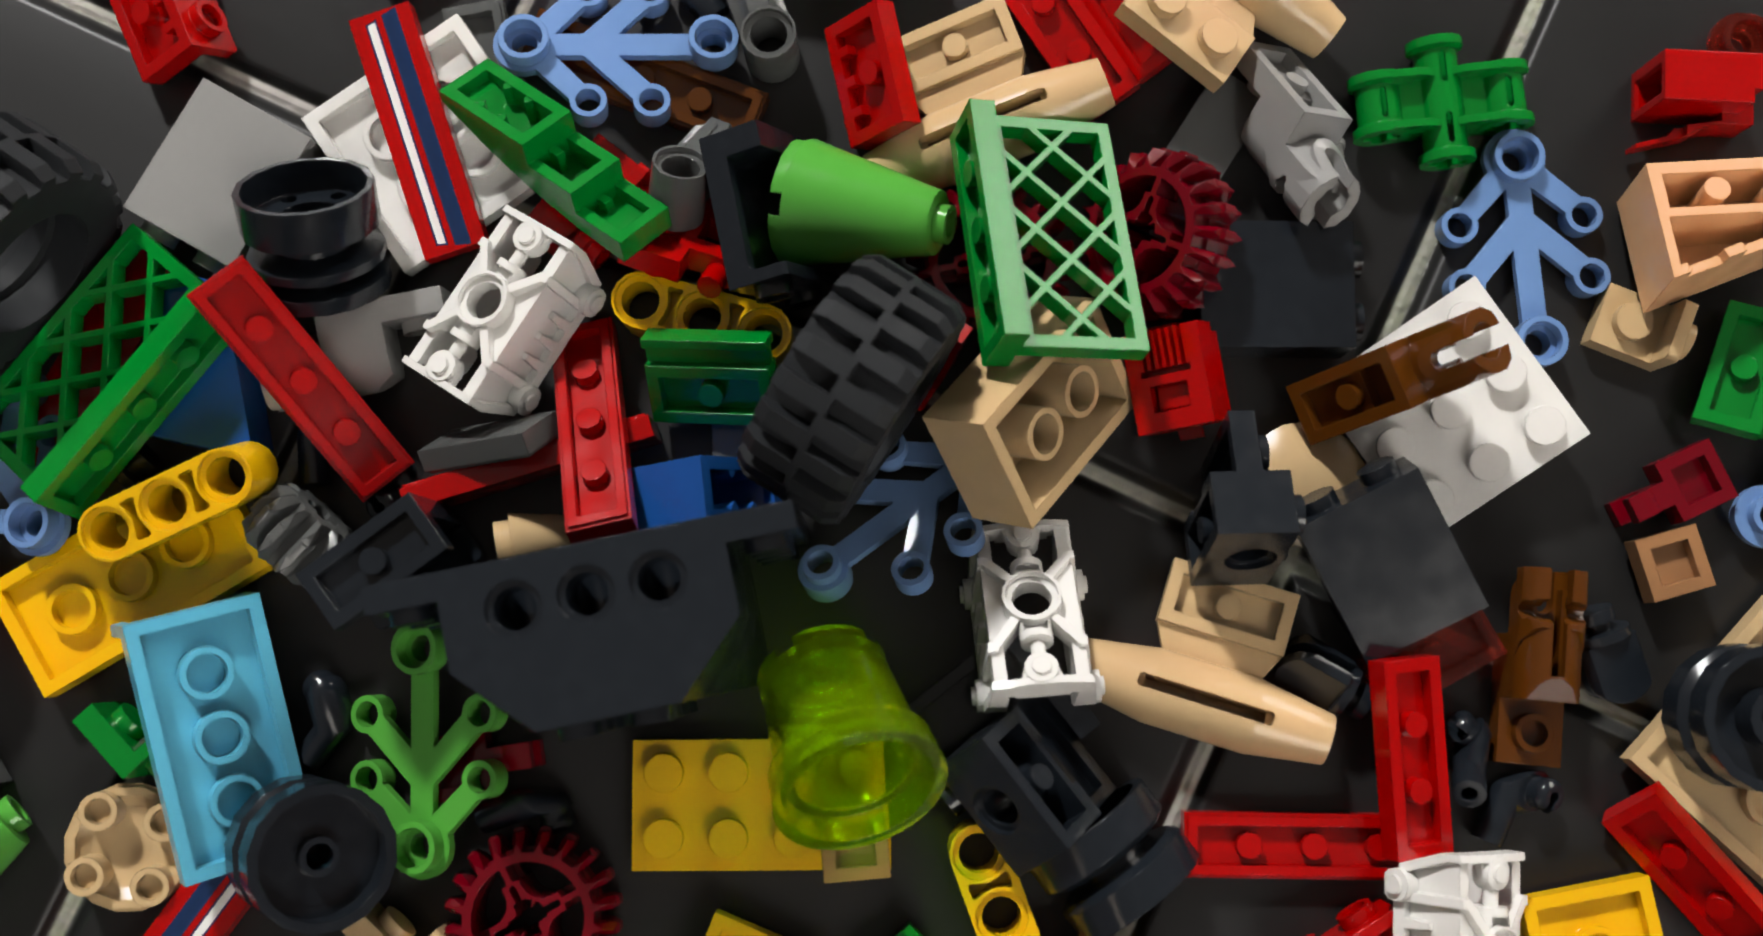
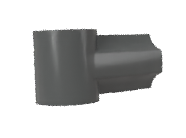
(764, 20)
(680, 177)

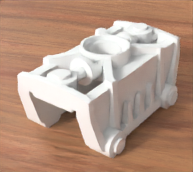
(510, 315)
(997, 623)
(1457, 894)

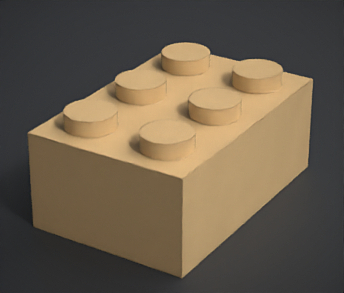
(1029, 427)

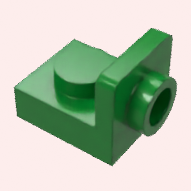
(117, 736)

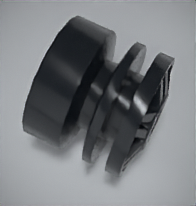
(314, 234)

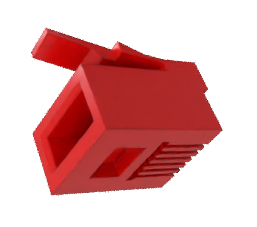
(1696, 89)
(1179, 381)

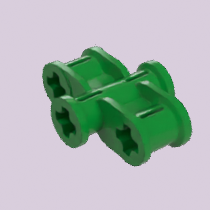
(1440, 102)

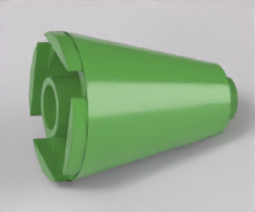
(851, 207)

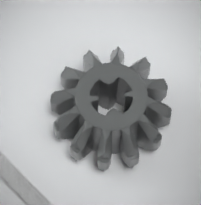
(292, 529)

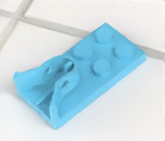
(208, 720)

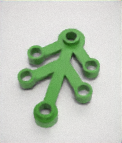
(424, 758)

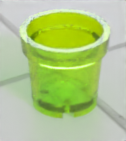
(844, 743)

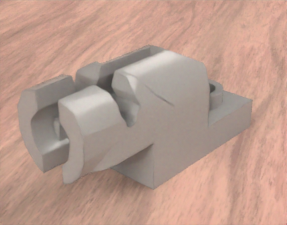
(1297, 134)
(366, 339)

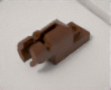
(1393, 378)
(1539, 666)

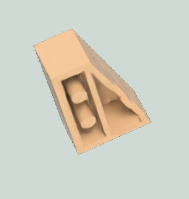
(1692, 226)

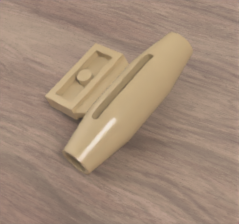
(1214, 35)
(982, 58)
(1212, 672)

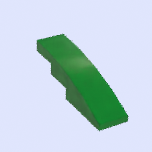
(553, 159)

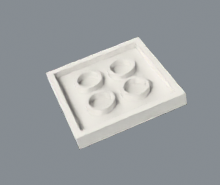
(352, 130)
(1482, 434)

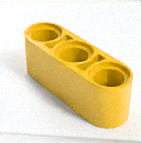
(683, 299)
(150, 506)
(987, 882)

